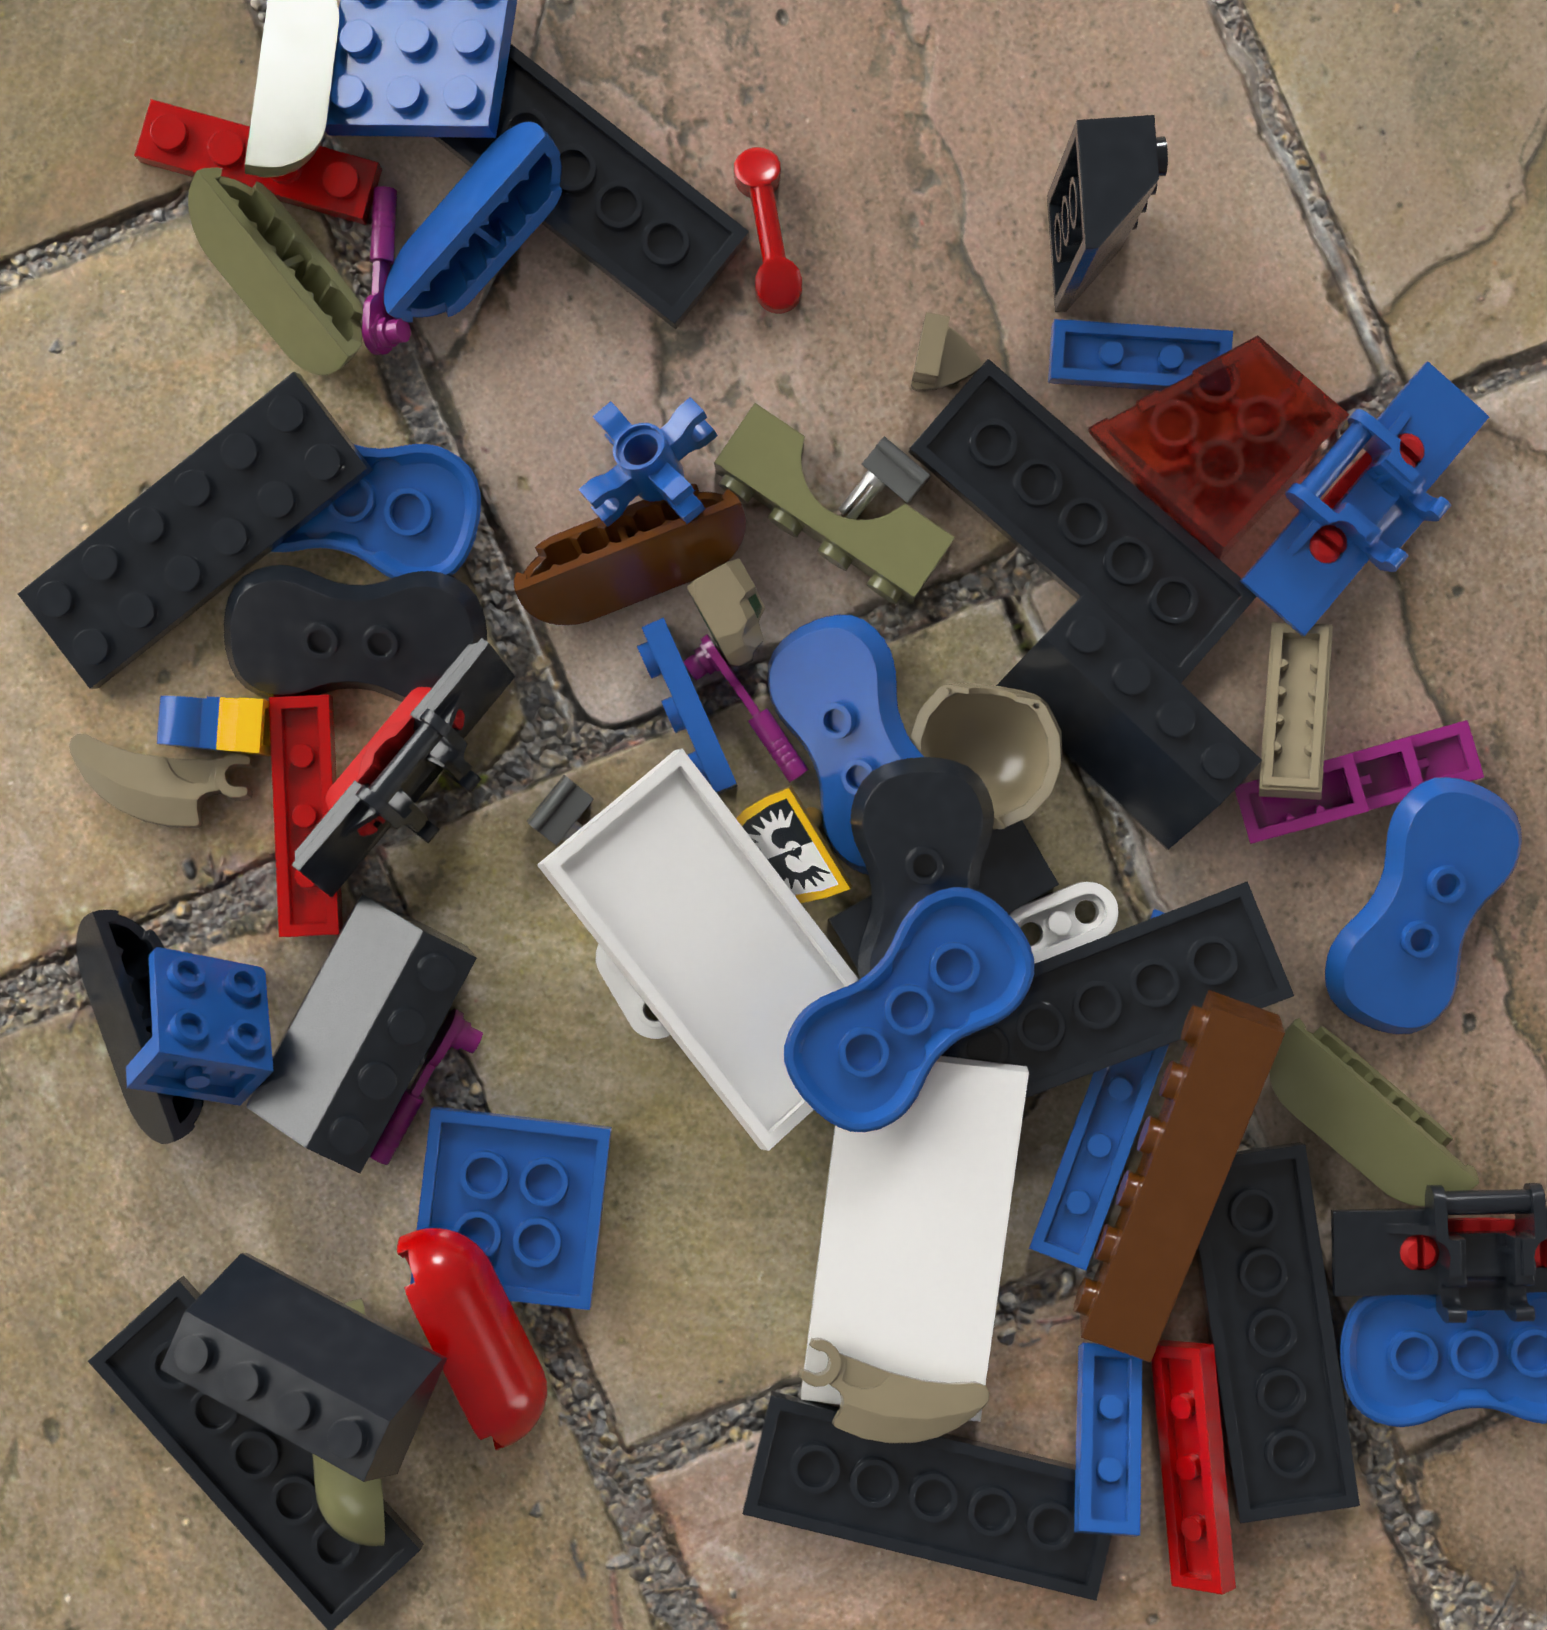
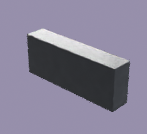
(1009, 875)

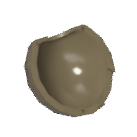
(1001, 736)

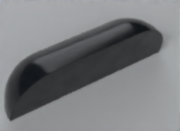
(117, 980)

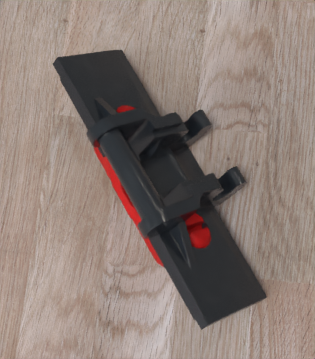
(400, 765)
(1461, 1260)

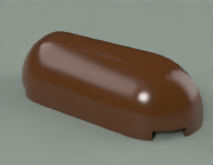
(638, 556)

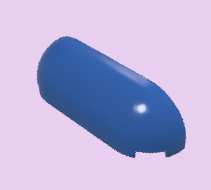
(476, 226)

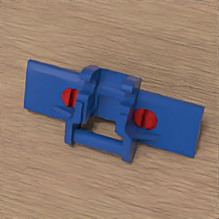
(1372, 504)

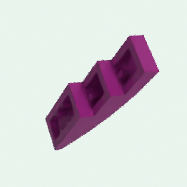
(1364, 781)

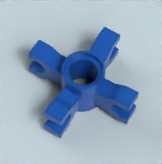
(648, 462)

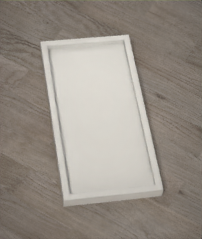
(702, 935)
(920, 1230)

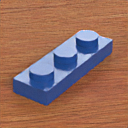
(1130, 353)
(684, 705)
(1108, 1442)

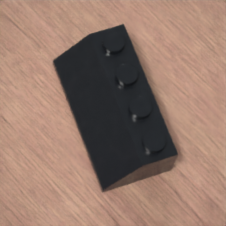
(1098, 197)
(1132, 723)
(361, 1032)
(306, 1367)

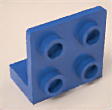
(205, 1029)

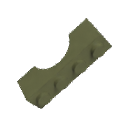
(893, 549)

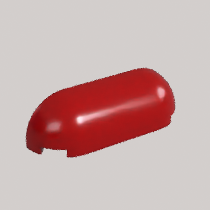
(478, 1333)

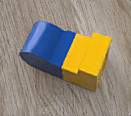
(215, 724)

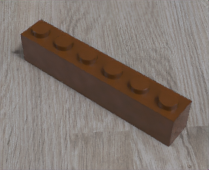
(1179, 1174)

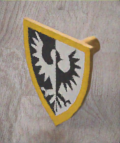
(793, 845)

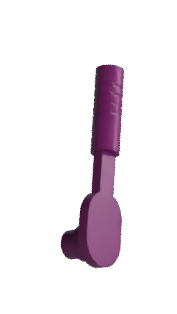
(380, 329)
(709, 659)
(453, 1033)

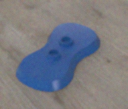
(404, 515)
(839, 699)
(1443, 861)
(872, 1044)
(1414, 1367)

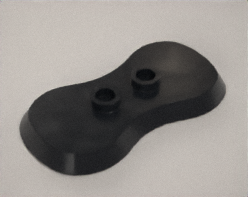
(315, 636)
(918, 832)

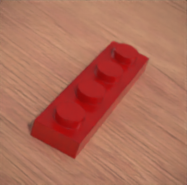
(192, 141)
(301, 776)
(1193, 1467)

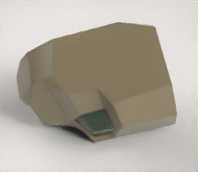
(730, 610)

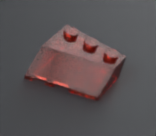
(1223, 441)

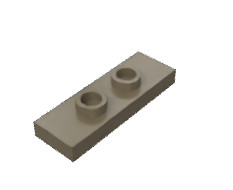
(1296, 712)

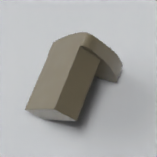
(942, 356)

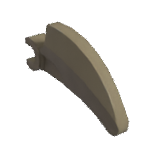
(156, 787)
(893, 1405)

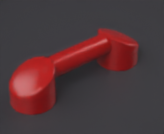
(778, 278)

